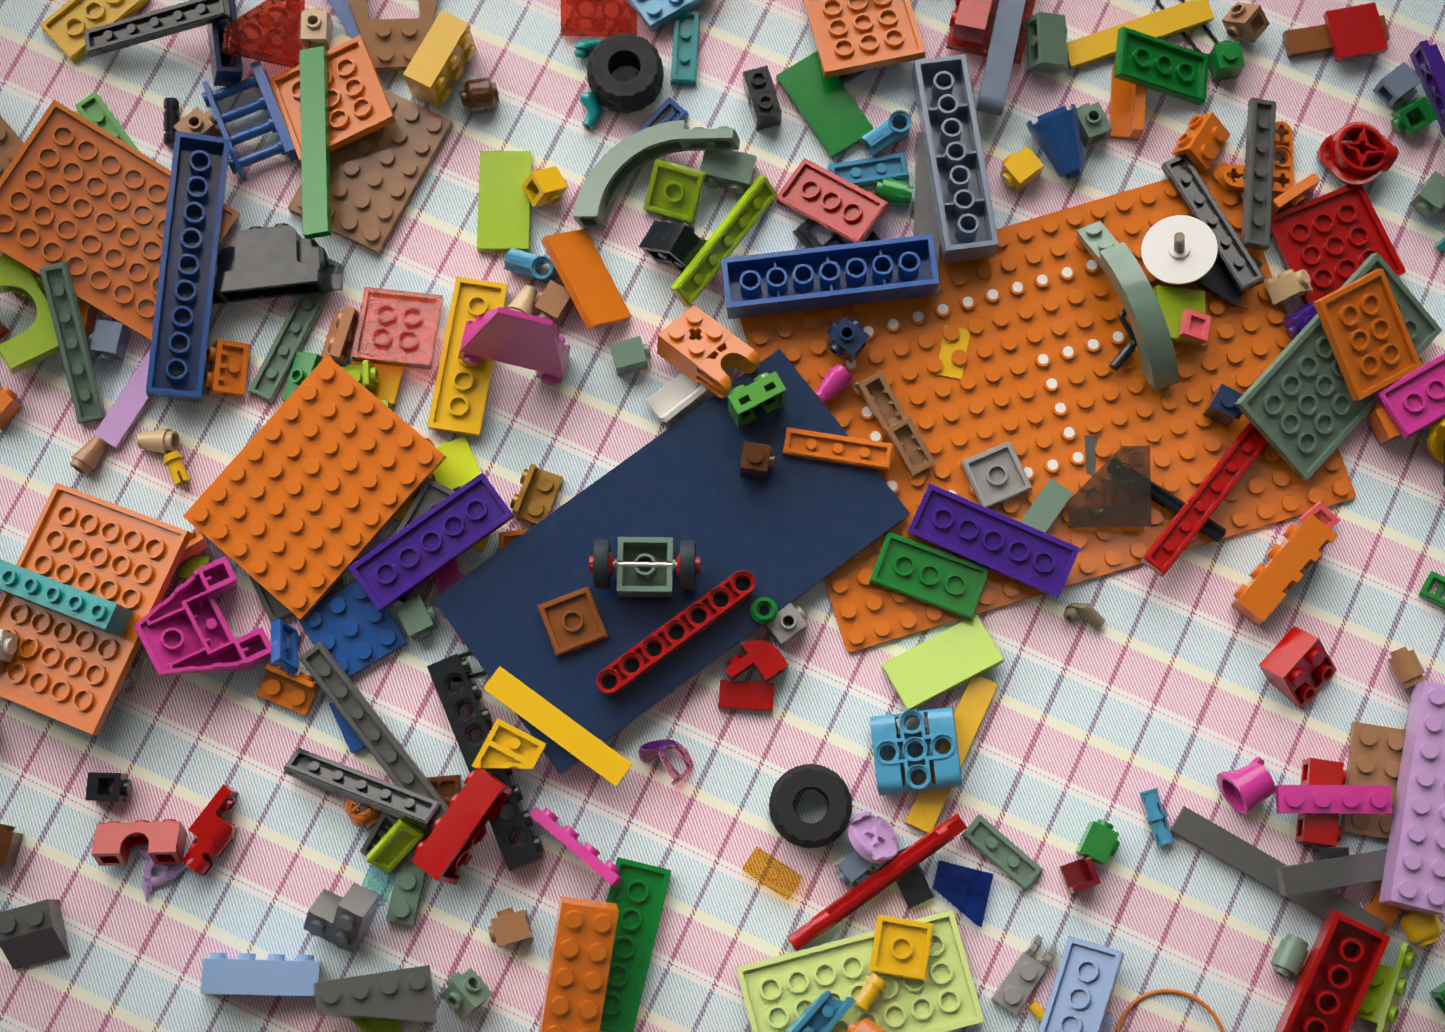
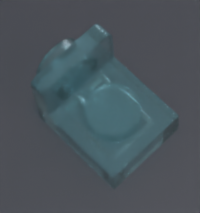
(379, 883)

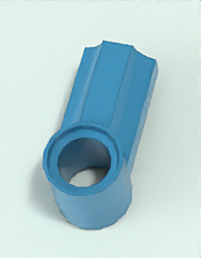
(886, 134)
(529, 265)

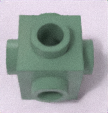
(466, 993)

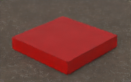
(1355, 31)

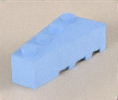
(259, 976)

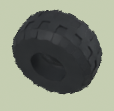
(625, 51)
(830, 786)

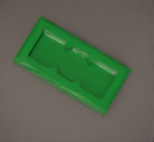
(302, 367)

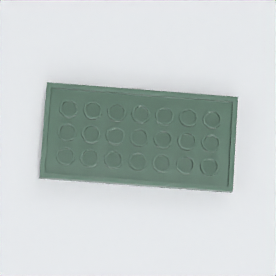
(1302, 395)

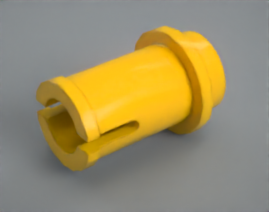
(176, 467)
(870, 991)

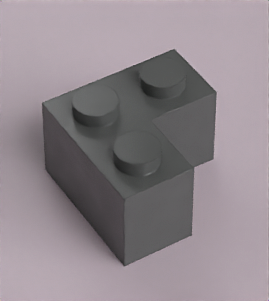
(342, 919)

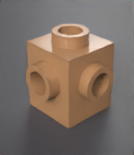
(1245, 22)

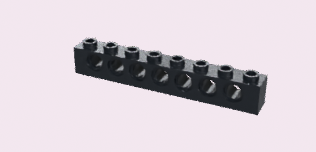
(442, 675)

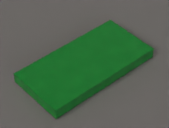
(1161, 66)
(824, 105)
(929, 575)

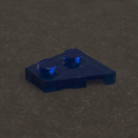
(964, 889)

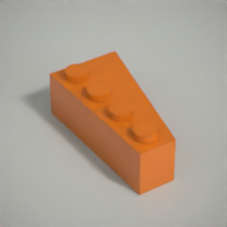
(1282, 569)

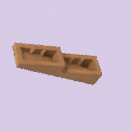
(895, 423)

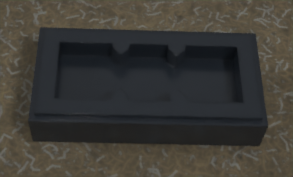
(914, 886)

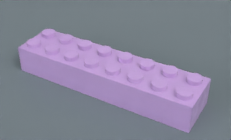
(1416, 840)

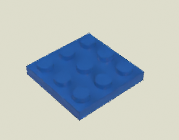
(353, 629)

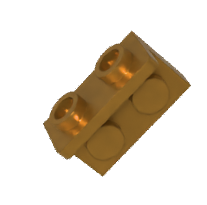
(536, 494)

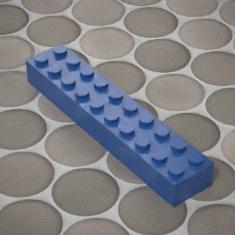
(188, 267)

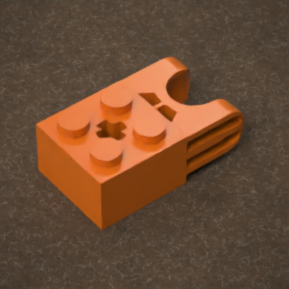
(704, 349)

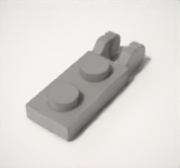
(1022, 977)

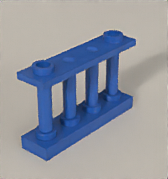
(266, 101)

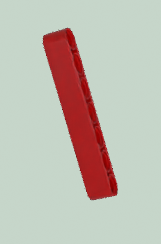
(682, 620)

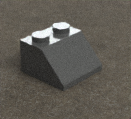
(33, 933)

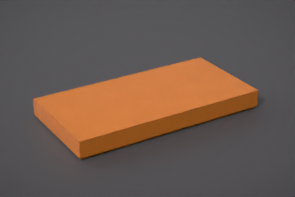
(586, 278)

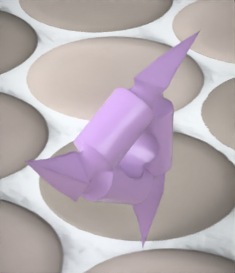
(150, 880)

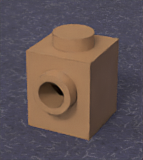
(198, 123)
(553, 302)
(510, 927)

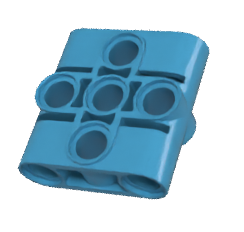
(946, 766)

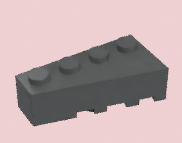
(386, 996)

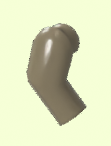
(1083, 610)

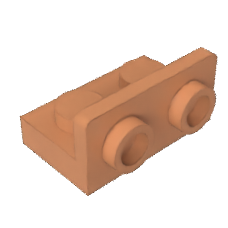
(341, 335)

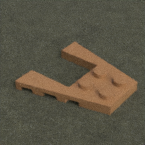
(393, 41)

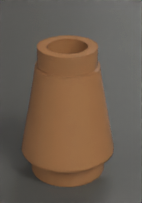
(89, 455)

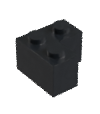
(672, 243)

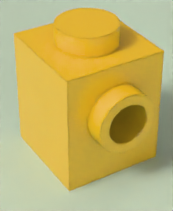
(1020, 169)
(545, 186)

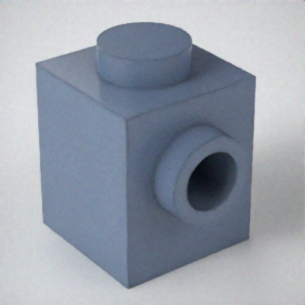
(1398, 85)
(109, 340)

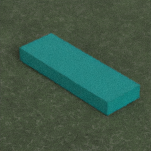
(685, 49)

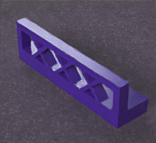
(1431, 70)

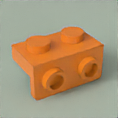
(1202, 140)

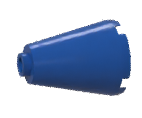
(1060, 140)

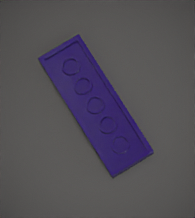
(993, 540)
(431, 542)

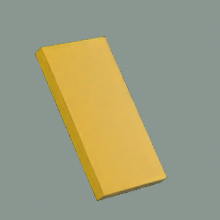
(71, 20)

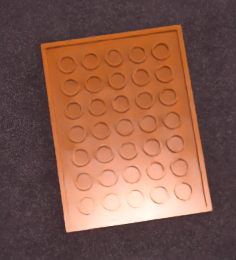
(90, 204)
(314, 487)
(104, 550)

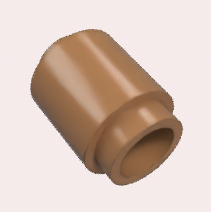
(1406, 667)

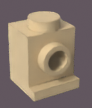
(1288, 286)

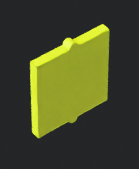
(458, 466)

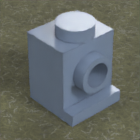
(854, 868)

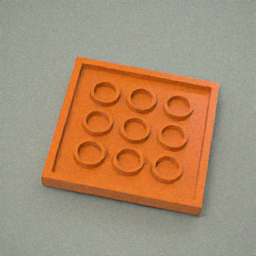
(863, 34)
(354, 96)

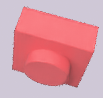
(1194, 326)
(1322, 513)

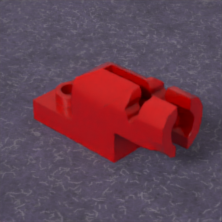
(212, 830)

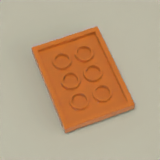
(1367, 334)

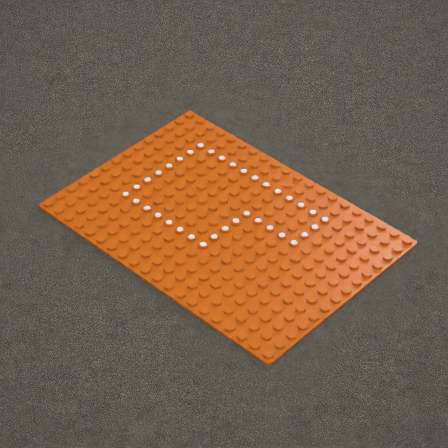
(1043, 380)

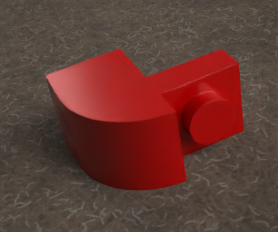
(762, 656)

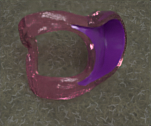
(658, 748)

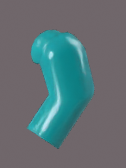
(582, 46)
(593, 107)

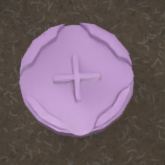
(872, 838)

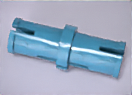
(1157, 817)

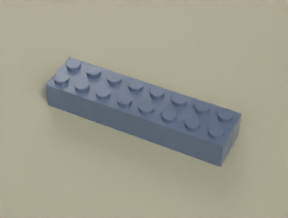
(955, 158)

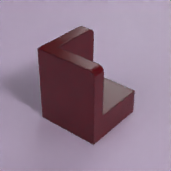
(1079, 874)

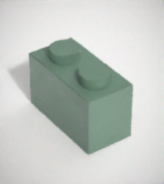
(1046, 42)
(729, 170)

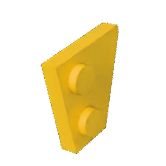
(509, 748)

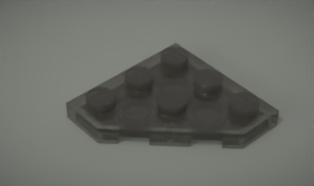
(1116, 493)

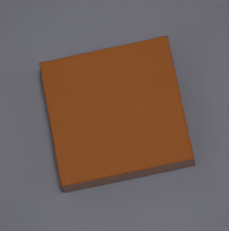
(572, 621)

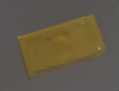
(772, 873)

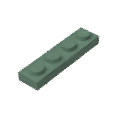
(407, 888)

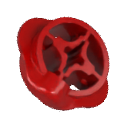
(1348, 158)

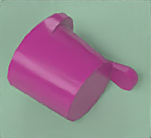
(1246, 786)

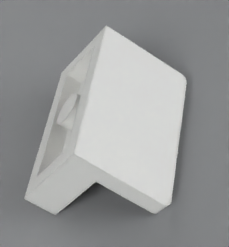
(674, 397)

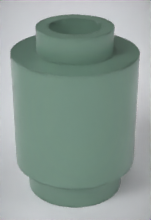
(1290, 956)

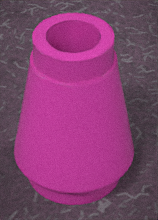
(833, 383)

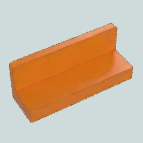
(1126, 109)

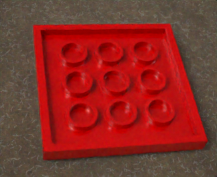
(1332, 239)

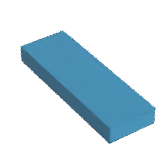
(871, 170)

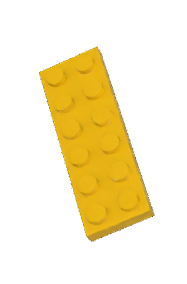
(460, 388)

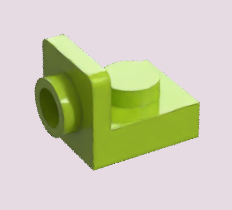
(365, 374)

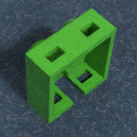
(762, 389)

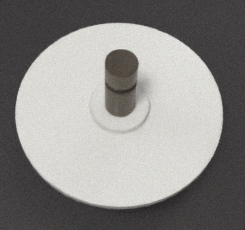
(1179, 249)

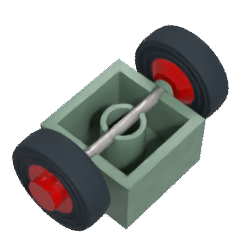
(644, 566)

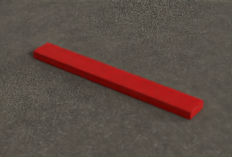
(1204, 500)

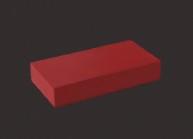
(746, 695)

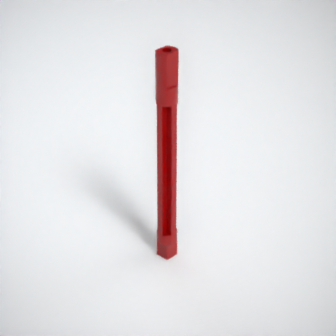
(877, 882)

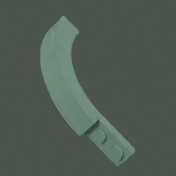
(633, 153)
(1139, 301)

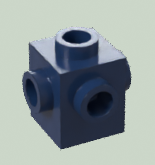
(847, 338)

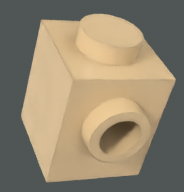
(316, 28)

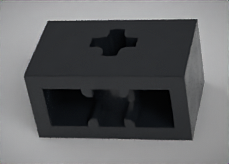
(762, 97)

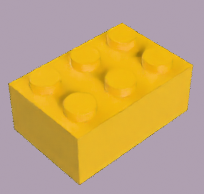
(440, 59)

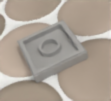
(996, 475)

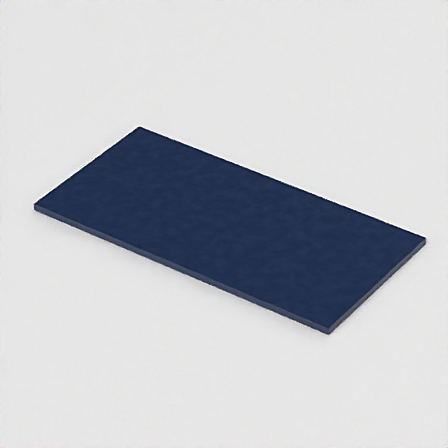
(683, 487)

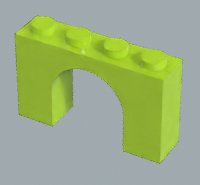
(40, 339)

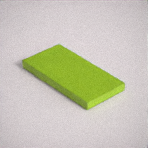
(502, 203)
(942, 663)

